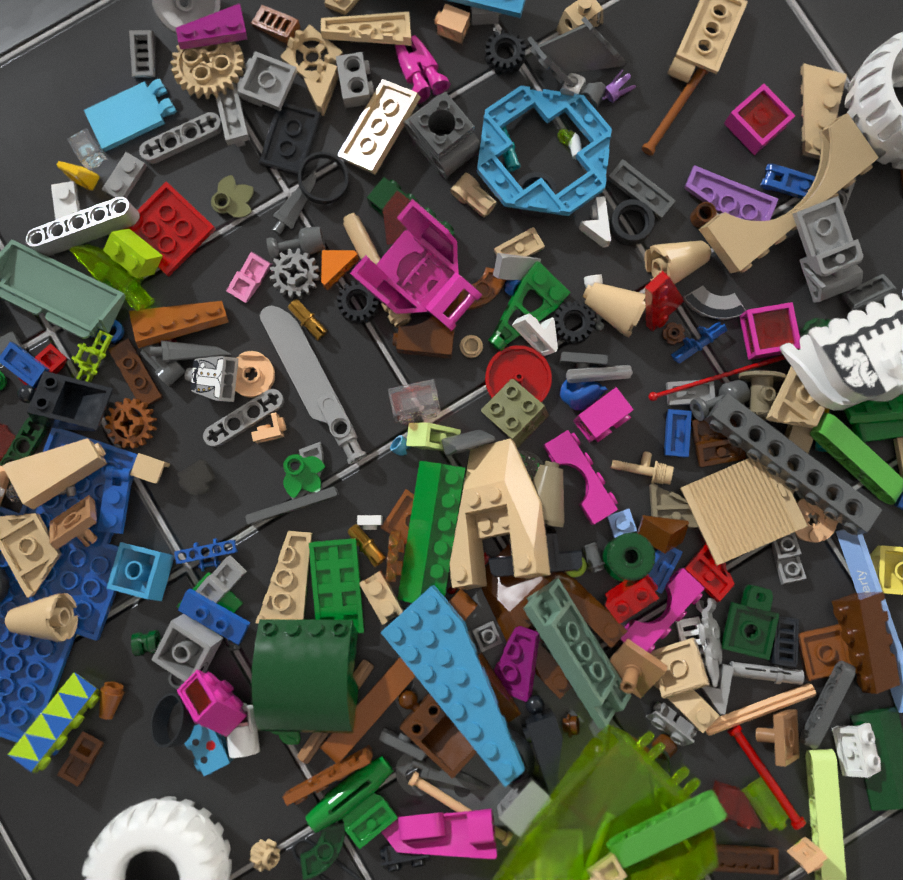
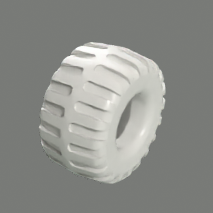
(874, 102)
(164, 827)

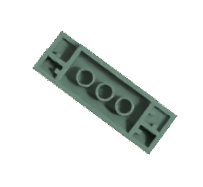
(577, 652)

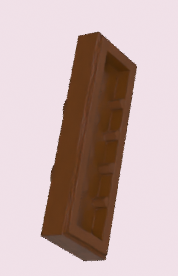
(135, 372)
(747, 859)

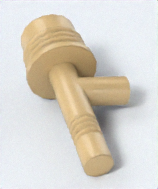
(660, 472)

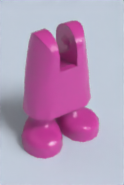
(419, 66)

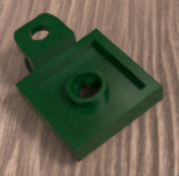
(752, 612)

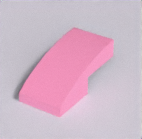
(249, 278)

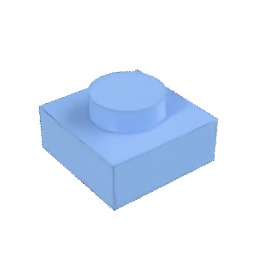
(621, 523)

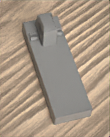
(232, 117)

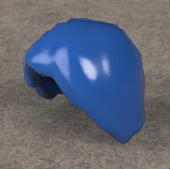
(581, 394)

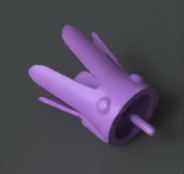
(612, 90)

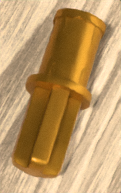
(307, 319)
(366, 545)

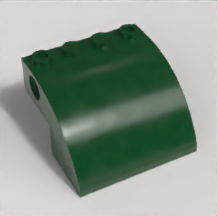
(305, 676)

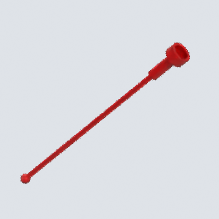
(653, 396)

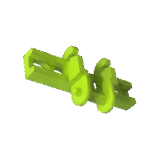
(84, 365)

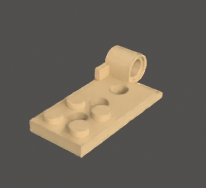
(690, 54)

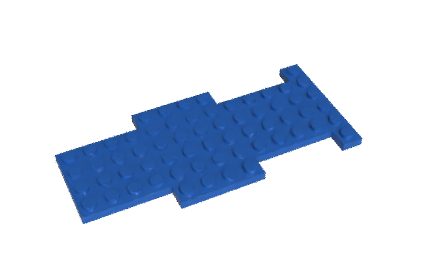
(34, 665)

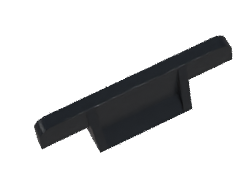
(558, 560)

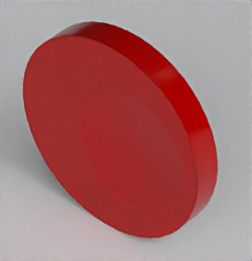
(523, 366)

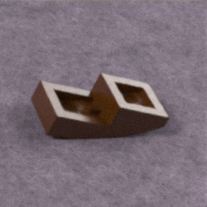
(80, 759)

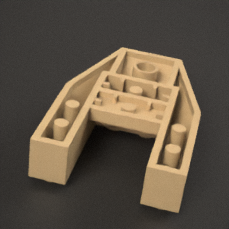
(494, 503)

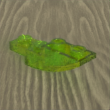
(106, 270)

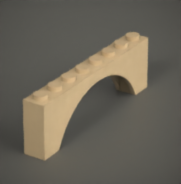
(842, 158)

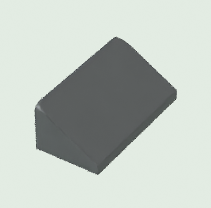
(466, 441)

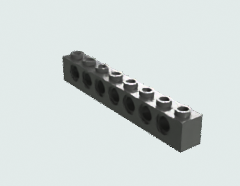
(862, 509)

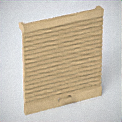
(742, 509)

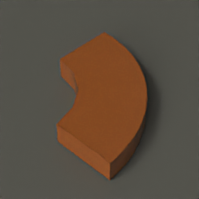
(488, 286)

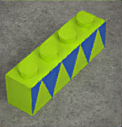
(55, 723)

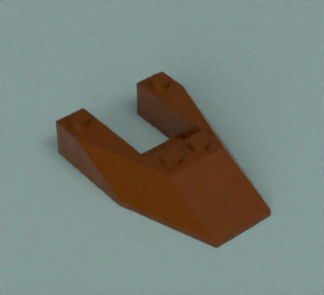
(509, 596)

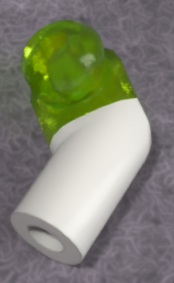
(571, 140)

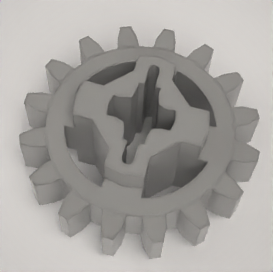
(285, 271)

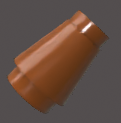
(110, 699)

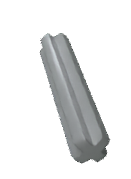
(599, 373)

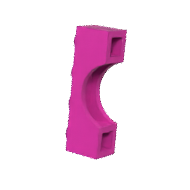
(597, 502)
(681, 592)

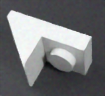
(599, 228)
(539, 336)

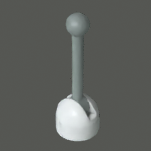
(590, 280)

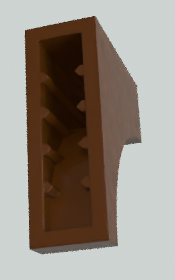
(427, 338)

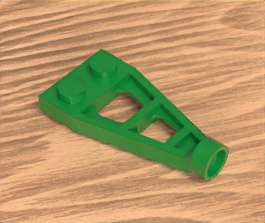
(546, 286)

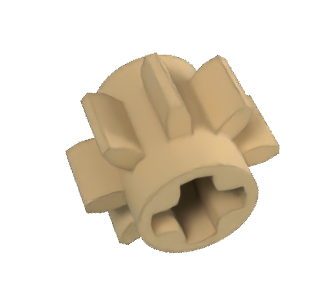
(264, 855)

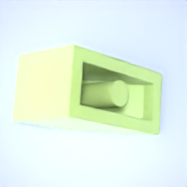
(429, 435)

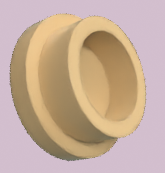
(471, 346)

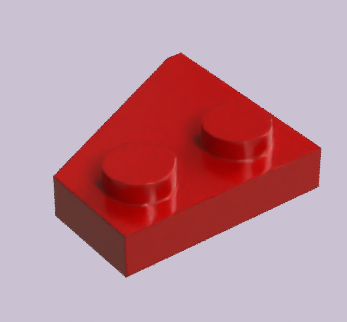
(713, 578)

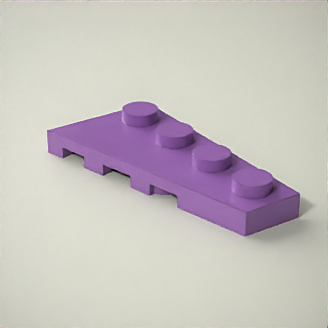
(730, 196)

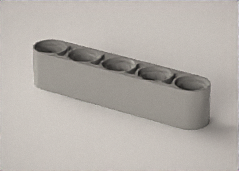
(83, 226)

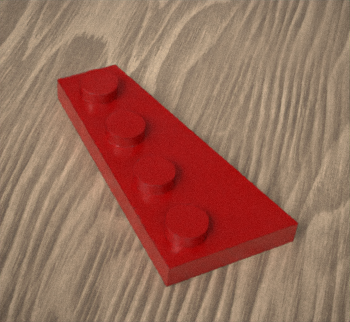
(661, 300)

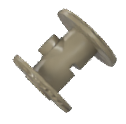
(762, 390)

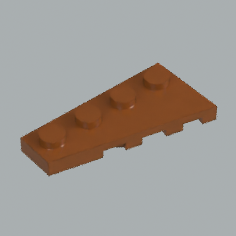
(174, 321)

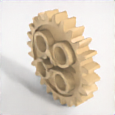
(217, 63)

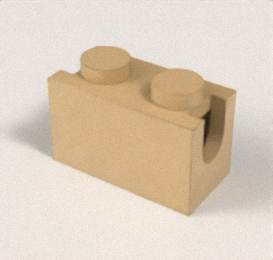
(381, 597)

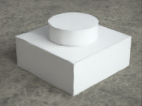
(369, 521)

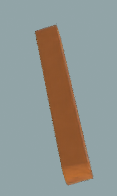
(384, 693)

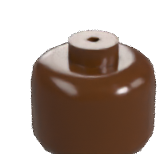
(671, 746)

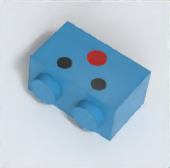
(208, 749)

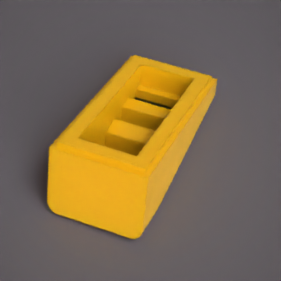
(79, 175)

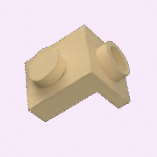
(607, 869)

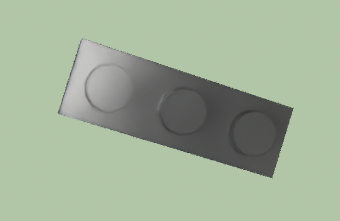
(641, 188)

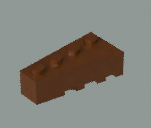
(867, 640)

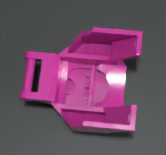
(418, 270)

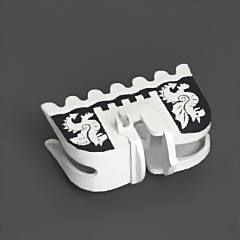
(853, 357)

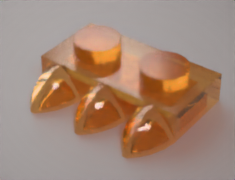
(394, 566)

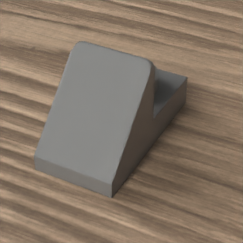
(719, 695)

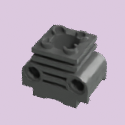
(447, 151)

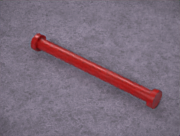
(797, 821)

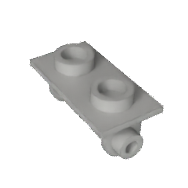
(680, 731)

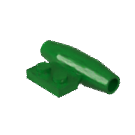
(357, 804)

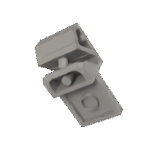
(829, 250)

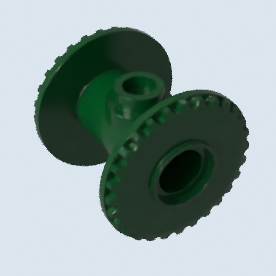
(642, 557)

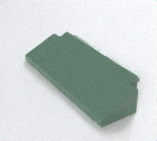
(60, 292)

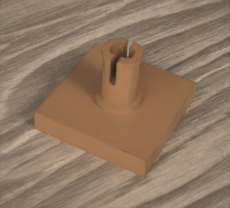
(74, 523)
(636, 668)
(783, 735)

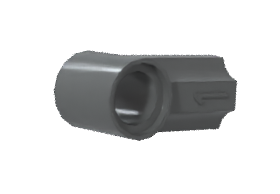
(167, 371)

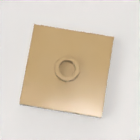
(684, 668)

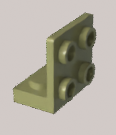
(515, 412)

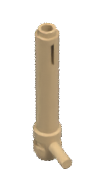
(365, 246)

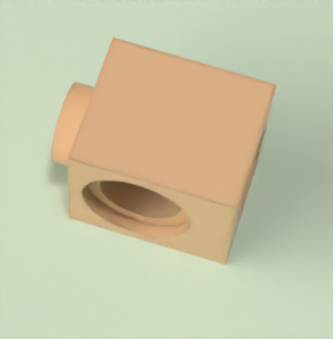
(452, 23)

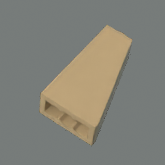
(50, 472)

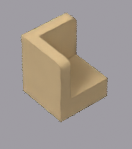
(148, 468)

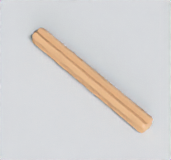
(761, 708)

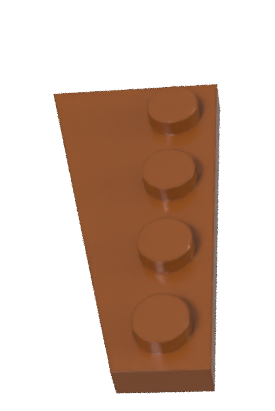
(324, 778)

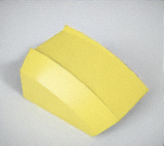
(889, 568)

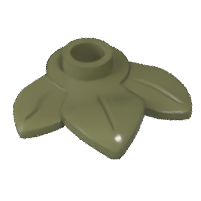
(236, 197)

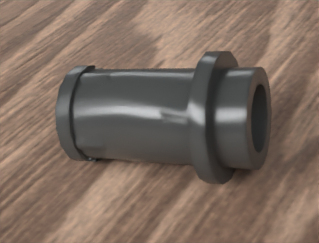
(593, 558)

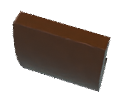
(712, 446)

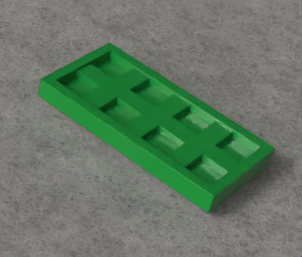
(875, 411)
(336, 581)

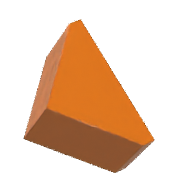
(336, 264)

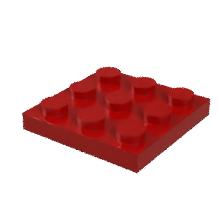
(171, 227)

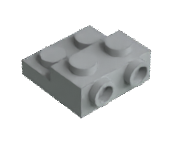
(266, 81)

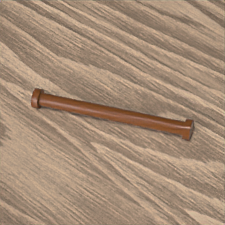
(649, 148)

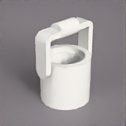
(244, 738)

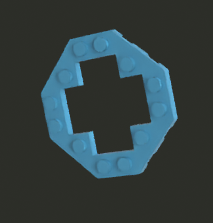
(539, 195)

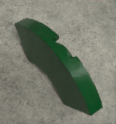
(324, 852)

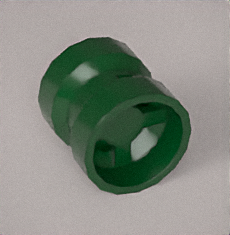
(145, 643)

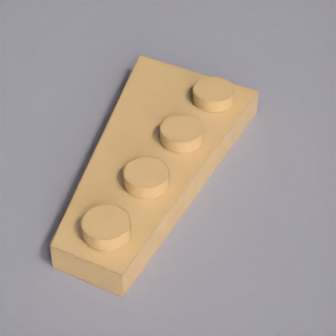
(373, 28)
(821, 101)
(289, 581)

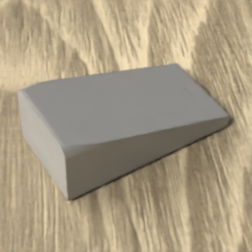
(512, 266)

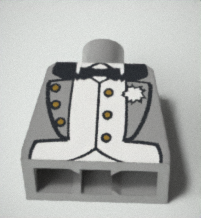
(214, 377)

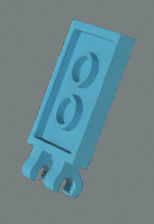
(129, 114)

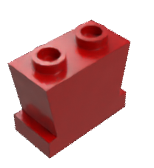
(631, 597)

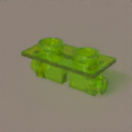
(766, 805)

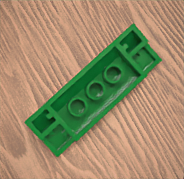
(431, 529)

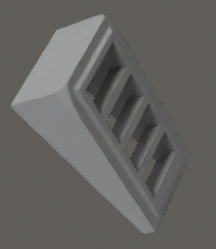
(142, 35)

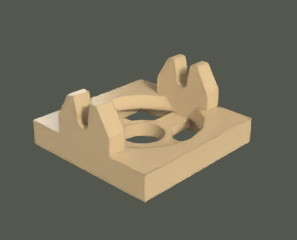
(297, 44)

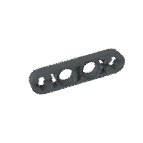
(827, 704)

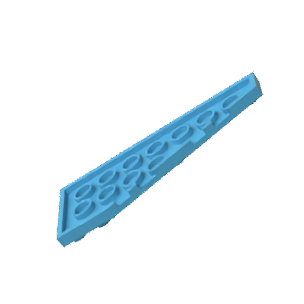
(444, 659)

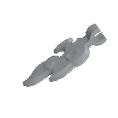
(710, 631)

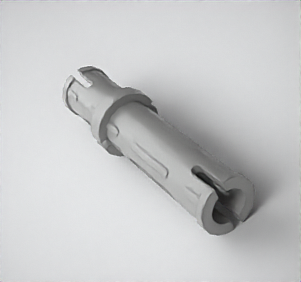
(776, 674)

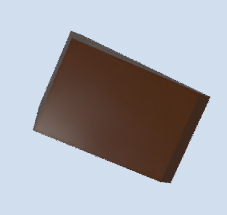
(663, 532)

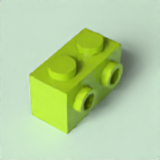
(132, 253)

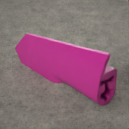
(445, 834)

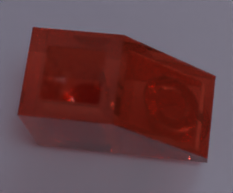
(736, 805)

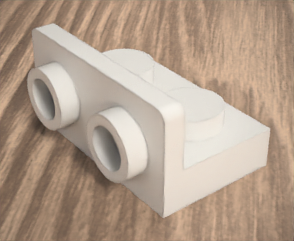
(856, 750)

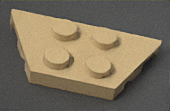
(794, 404)
(27, 550)

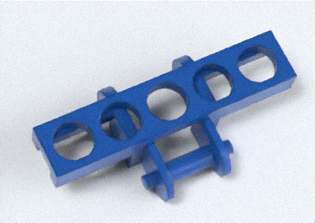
(692, 346)
(198, 555)

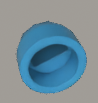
(399, 446)

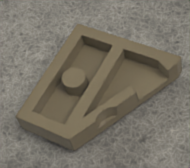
(670, 505)

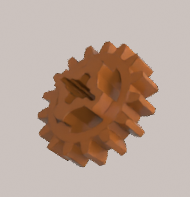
(132, 432)

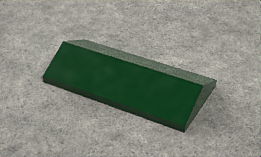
(886, 786)

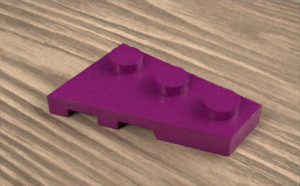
(213, 29)
(518, 663)

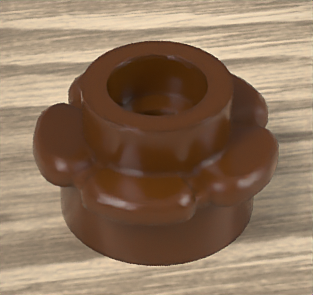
(673, 339)
(571, 725)

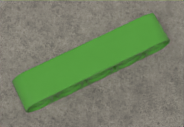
(858, 458)
(667, 829)

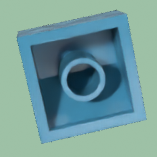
(140, 572)

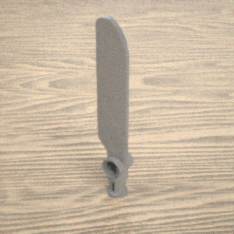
(309, 378)

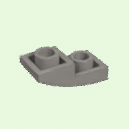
(787, 559)
(485, 637)

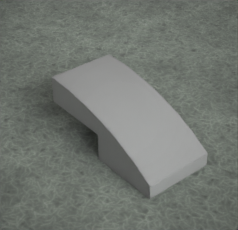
(221, 580)

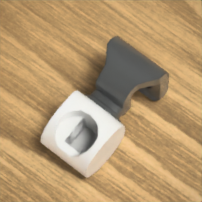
(594, 90)

